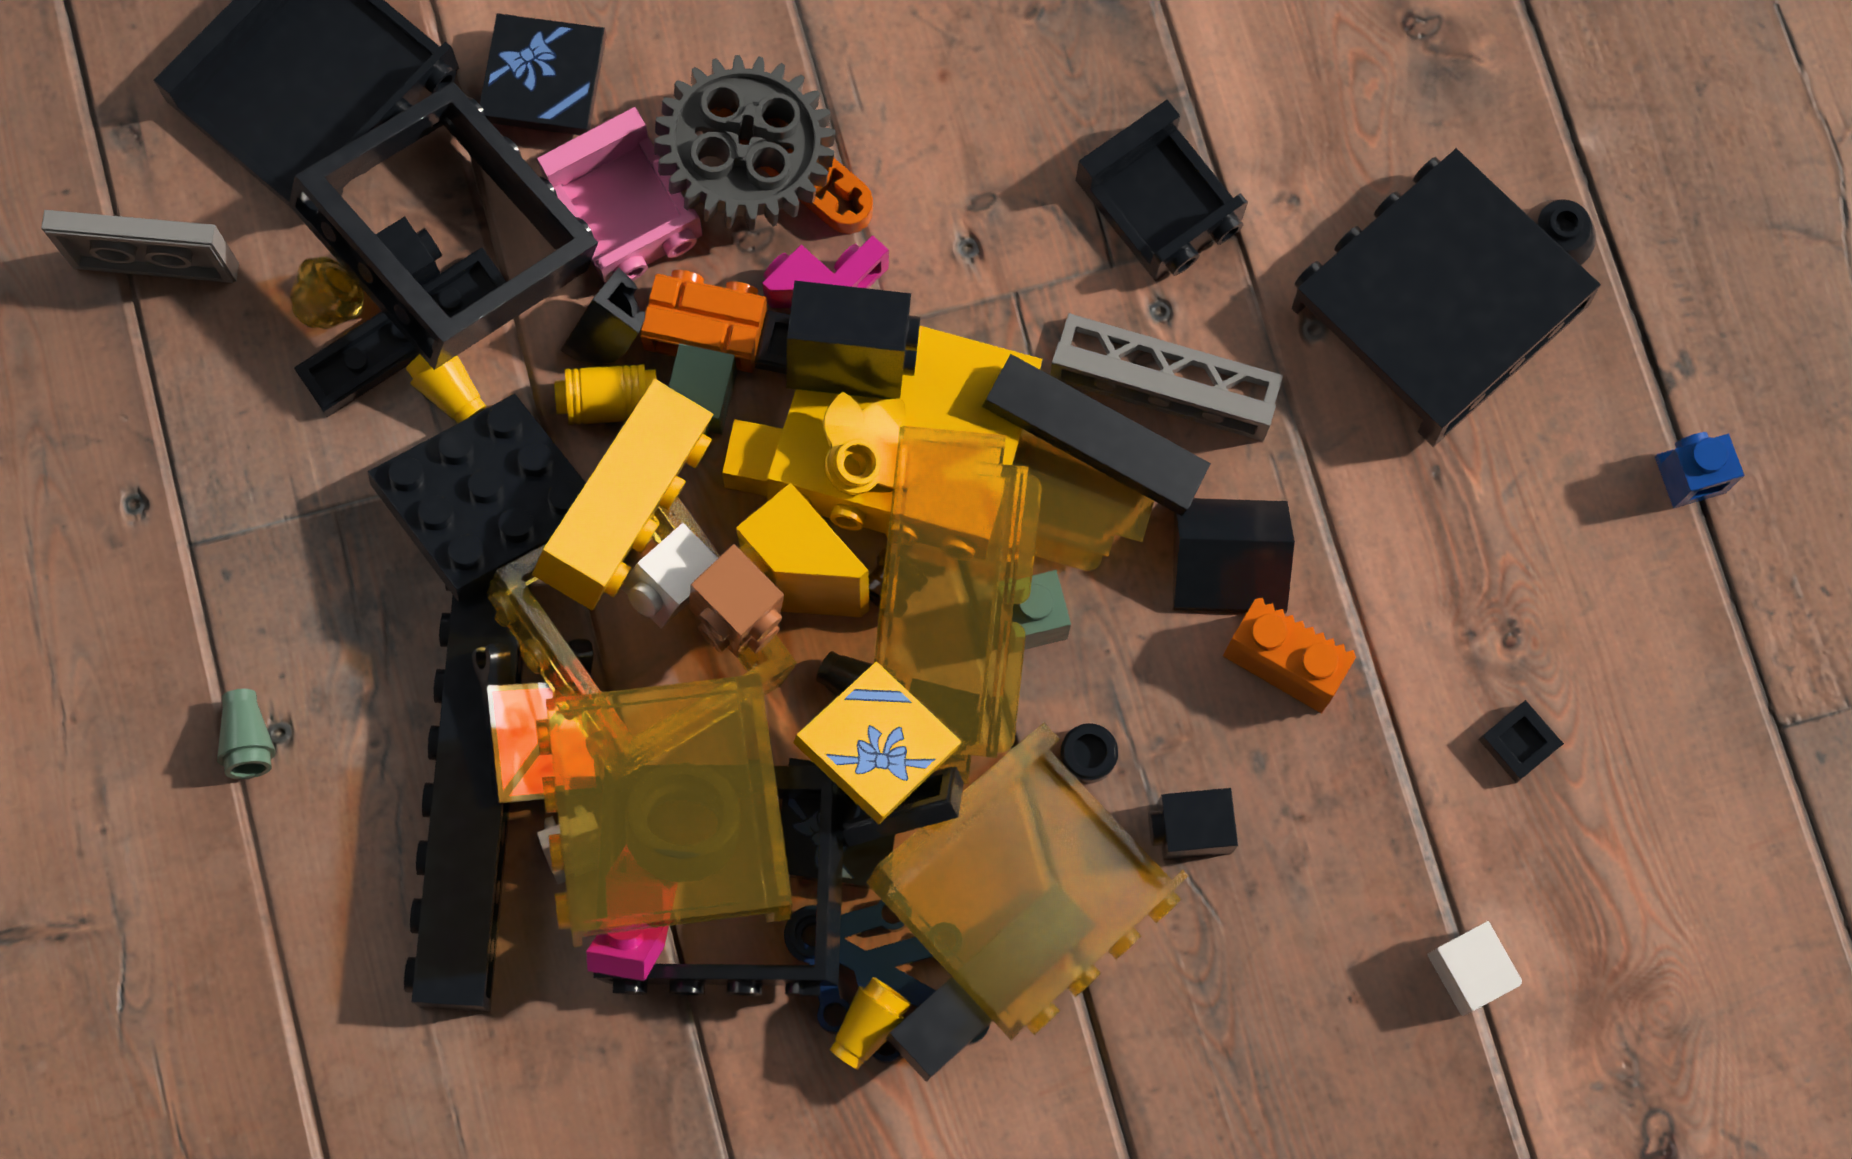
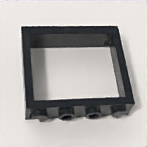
(381, 273)
(799, 980)

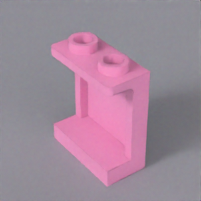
(616, 189)

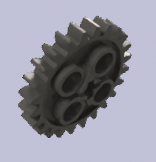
(736, 185)

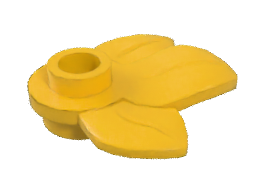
(865, 436)

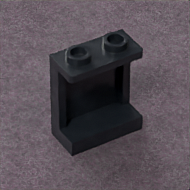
(1159, 193)

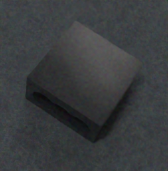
(850, 340)

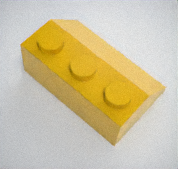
(804, 558)

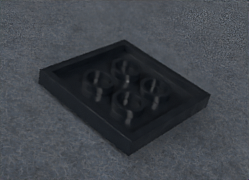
(479, 494)

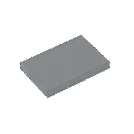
(141, 246)

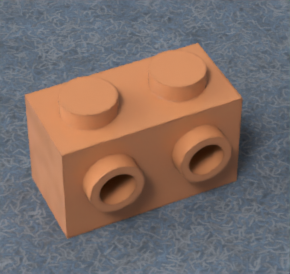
(736, 604)

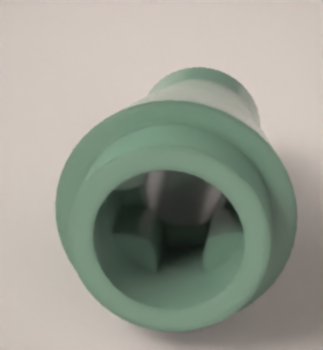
(244, 738)

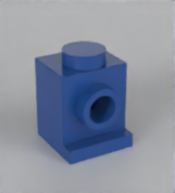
(1699, 468)

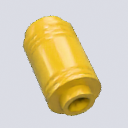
(601, 393)

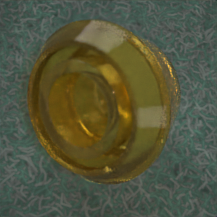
(325, 294)

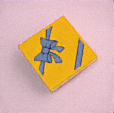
(877, 742)

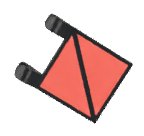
(511, 722)

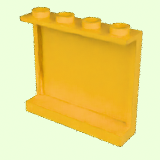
(944, 393)

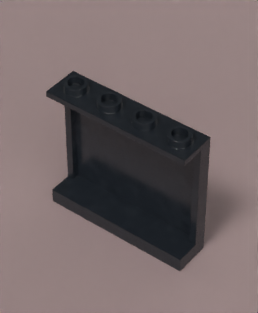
(301, 80)
(1446, 292)

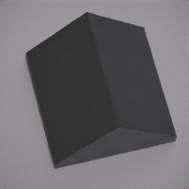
(1232, 555)

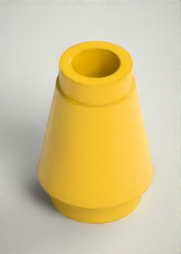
(447, 387)
(868, 1022)

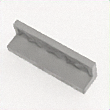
(1162, 389)

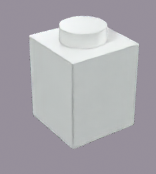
(662, 578)

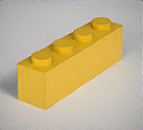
(622, 496)

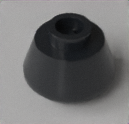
(1567, 225)

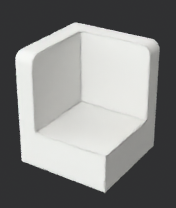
(1475, 968)

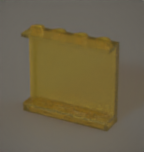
(664, 807)
(1025, 887)

